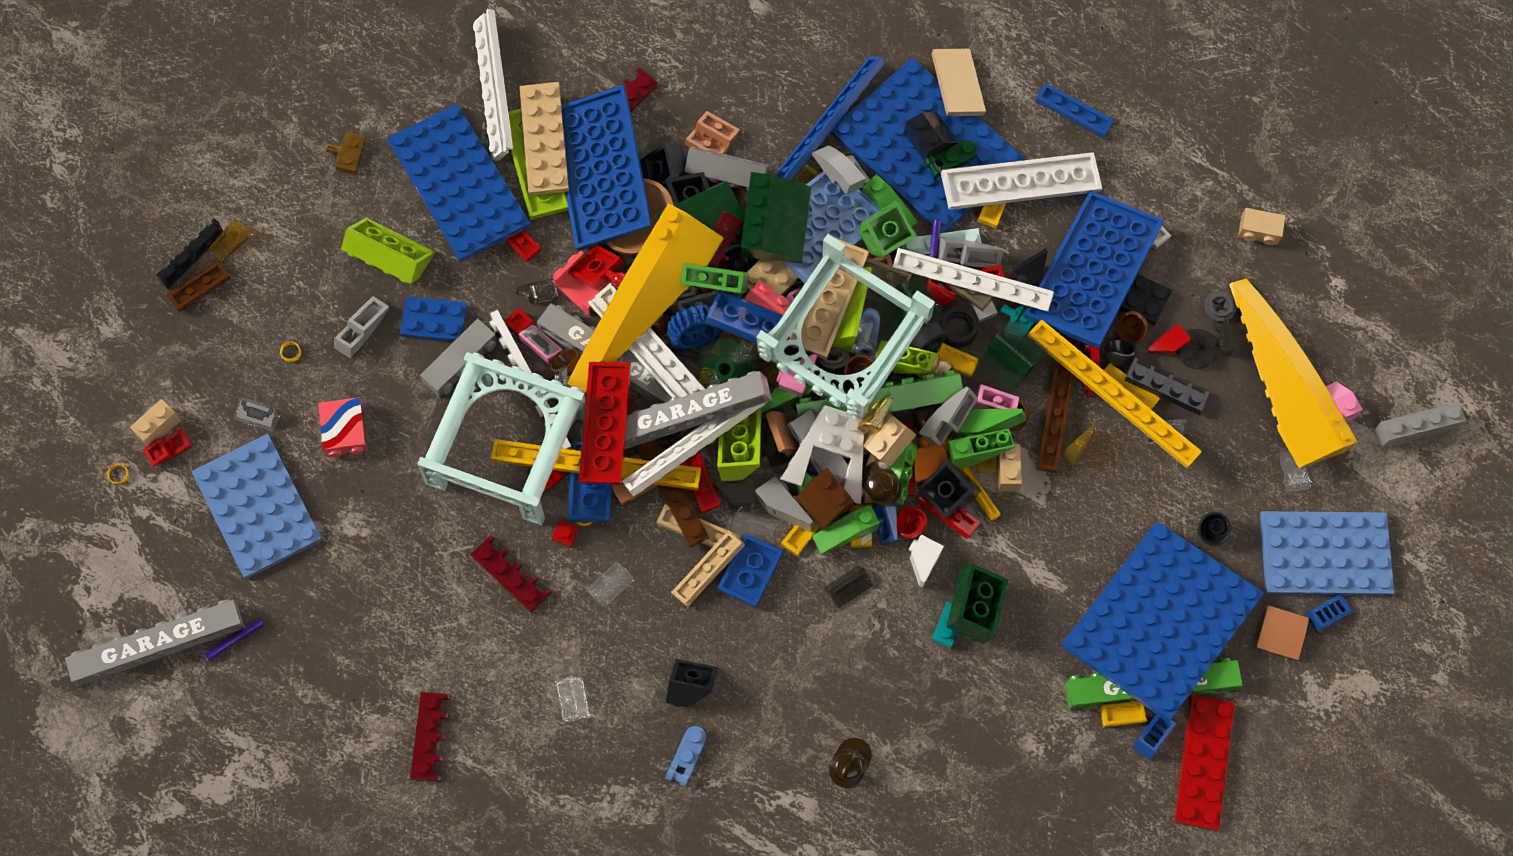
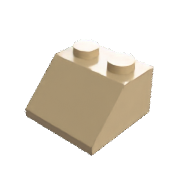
(890, 441)

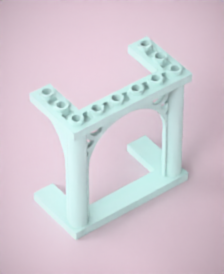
(479, 371)
(856, 401)

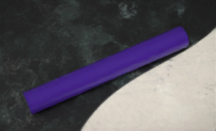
(935, 239)
(234, 639)

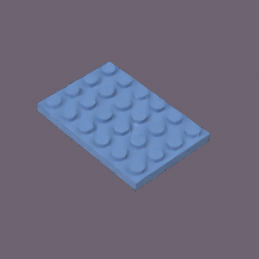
(831, 214)
(256, 506)
(1326, 553)

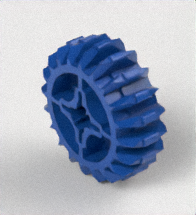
(689, 328)

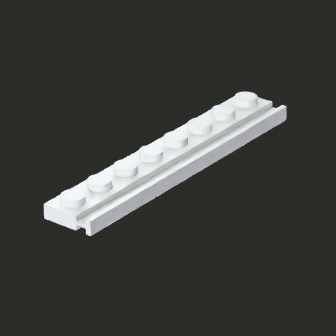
(493, 85)
(654, 354)

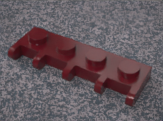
(639, 88)
(727, 228)
(508, 575)
(427, 736)

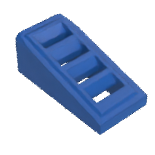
(887, 522)
(1316, 621)
(1147, 746)

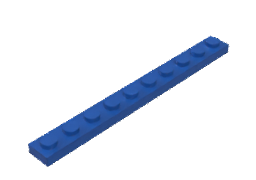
(830, 117)

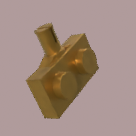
(348, 152)

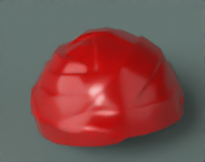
(944, 293)
(911, 522)

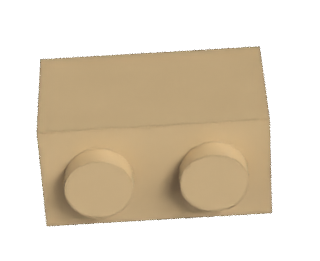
(1261, 226)
(155, 423)
(1009, 470)

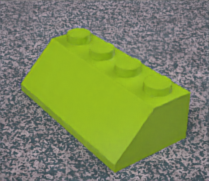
(387, 250)
(850, 323)
(740, 448)

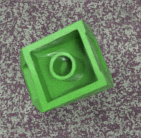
(886, 230)

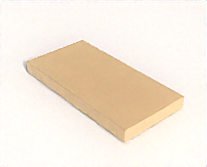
(958, 82)

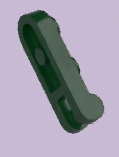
(951, 157)

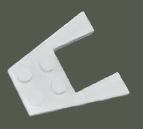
(835, 433)

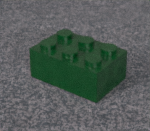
(977, 603)

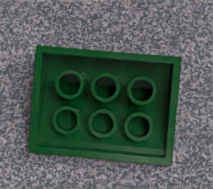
(709, 206)
(775, 218)

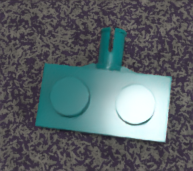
(1018, 316)
(943, 635)

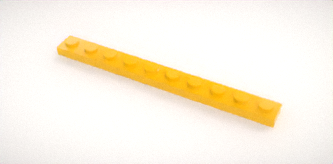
(1114, 394)
(569, 461)

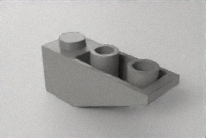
(779, 503)

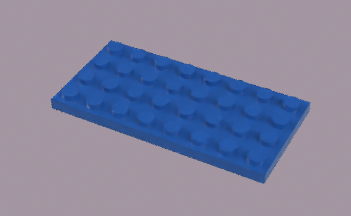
(603, 170)
(458, 183)
(1096, 268)

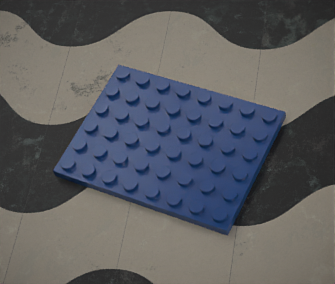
(878, 141)
(1162, 621)

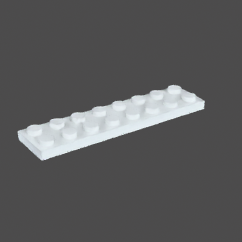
(1021, 180)

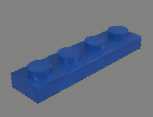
(1074, 110)

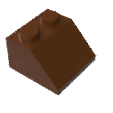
(825, 499)

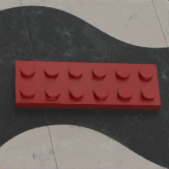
(605, 423)
(1204, 763)

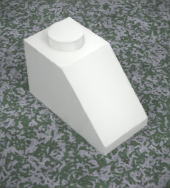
(924, 557)

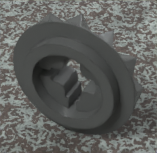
(1217, 298)
(831, 363)

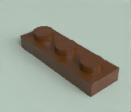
(198, 286)

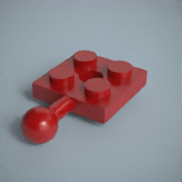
(606, 264)

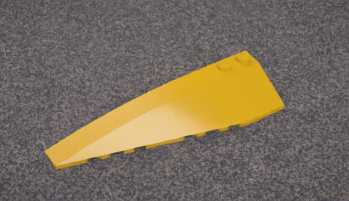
(648, 287)
(1300, 401)

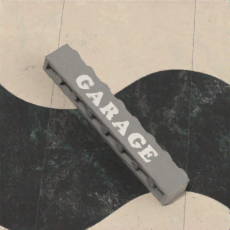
(575, 335)
(696, 408)
(154, 643)

